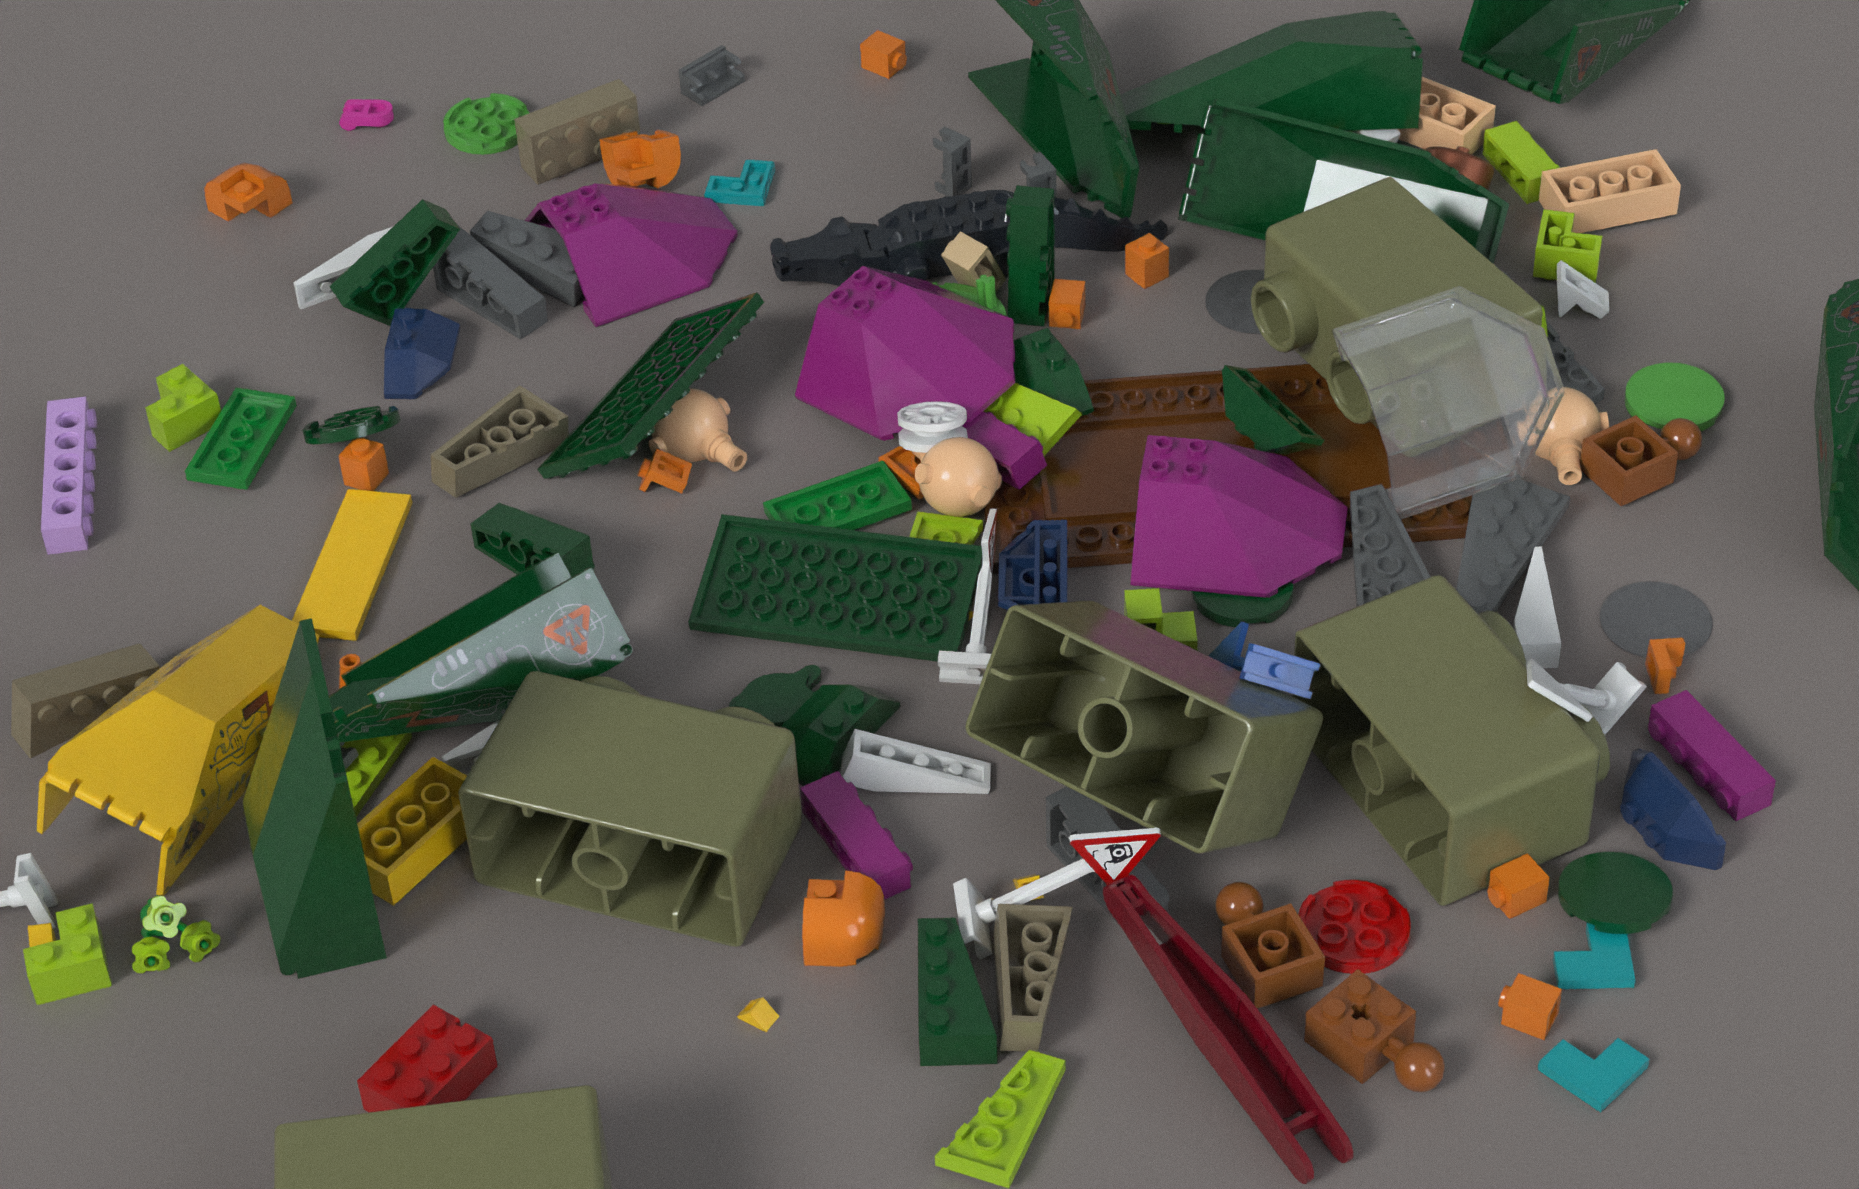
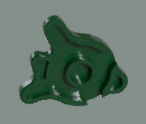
(779, 694)

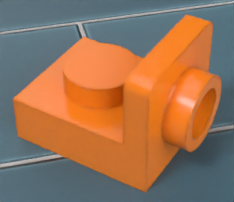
(664, 470)
(1662, 660)

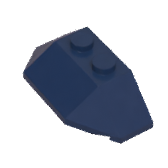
(417, 352)
(1035, 566)
(1669, 814)

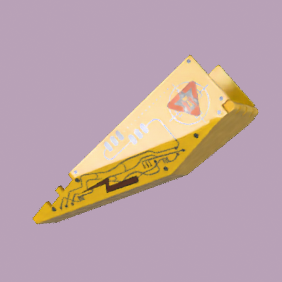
(178, 741)

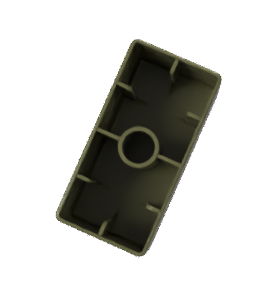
(1358, 261)
(1143, 724)
(1447, 737)
(633, 806)
(469, 1144)

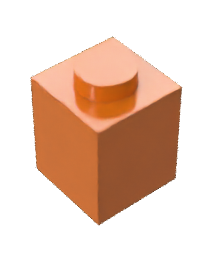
(883, 54)
(1147, 260)
(1067, 303)
(363, 464)
(1518, 886)
(1530, 1006)

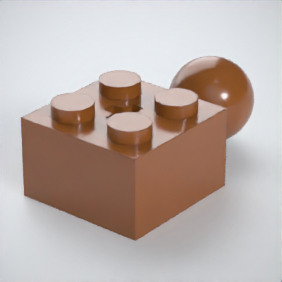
(1634, 459)
(1266, 950)
(1365, 1028)

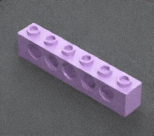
(68, 475)

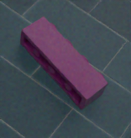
(1015, 454)
(1711, 755)
(855, 834)

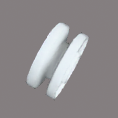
(930, 423)

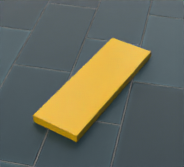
(353, 562)

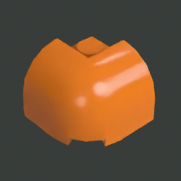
(641, 158)
(247, 188)
(842, 920)

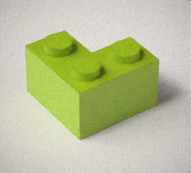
(1559, 243)
(185, 408)
(1146, 608)
(70, 964)

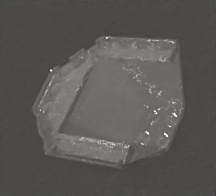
(1454, 394)

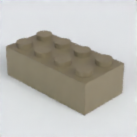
(569, 131)

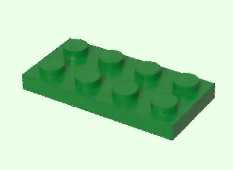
(240, 438)
(844, 501)

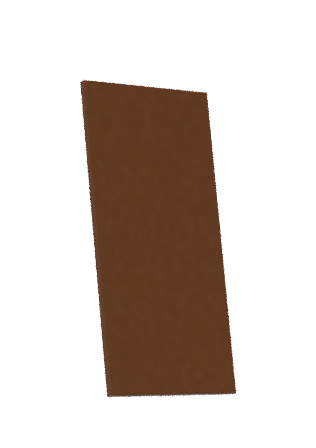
(1099, 460)

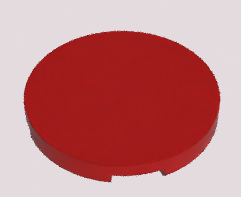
(1357, 926)

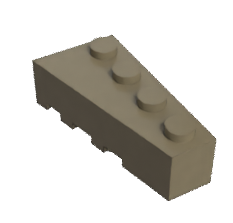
(498, 441)
(70, 697)
(1027, 962)

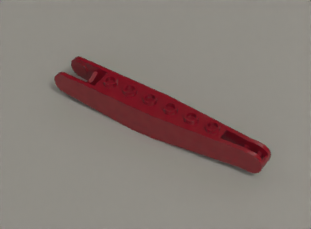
(1228, 1030)

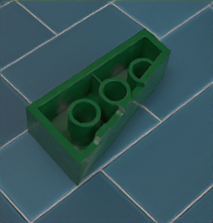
(523, 540)

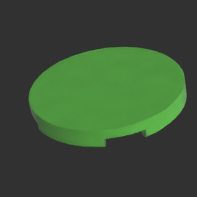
(484, 124)
(1674, 392)

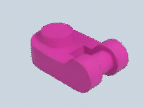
(366, 113)

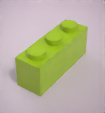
(1517, 159)

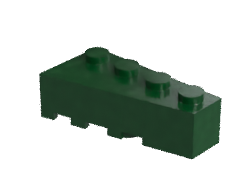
(1030, 254)
(396, 263)
(950, 1003)

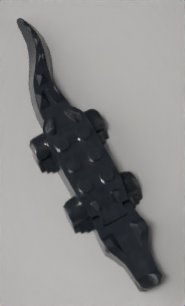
(917, 233)

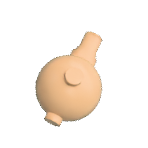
(698, 431)
(1563, 439)
(957, 476)

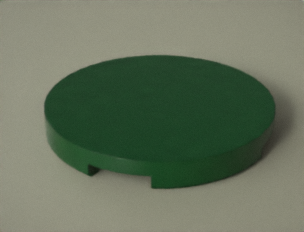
(351, 425)
(1234, 609)
(1615, 892)

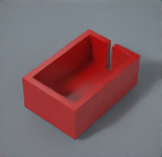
(429, 1065)

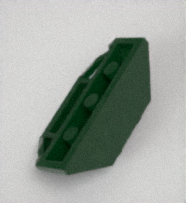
(1050, 370)
(1263, 415)
(827, 723)

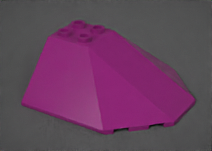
(637, 245)
(900, 344)
(1229, 519)

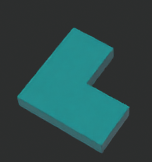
(747, 189)
(1603, 966)
(1595, 1080)

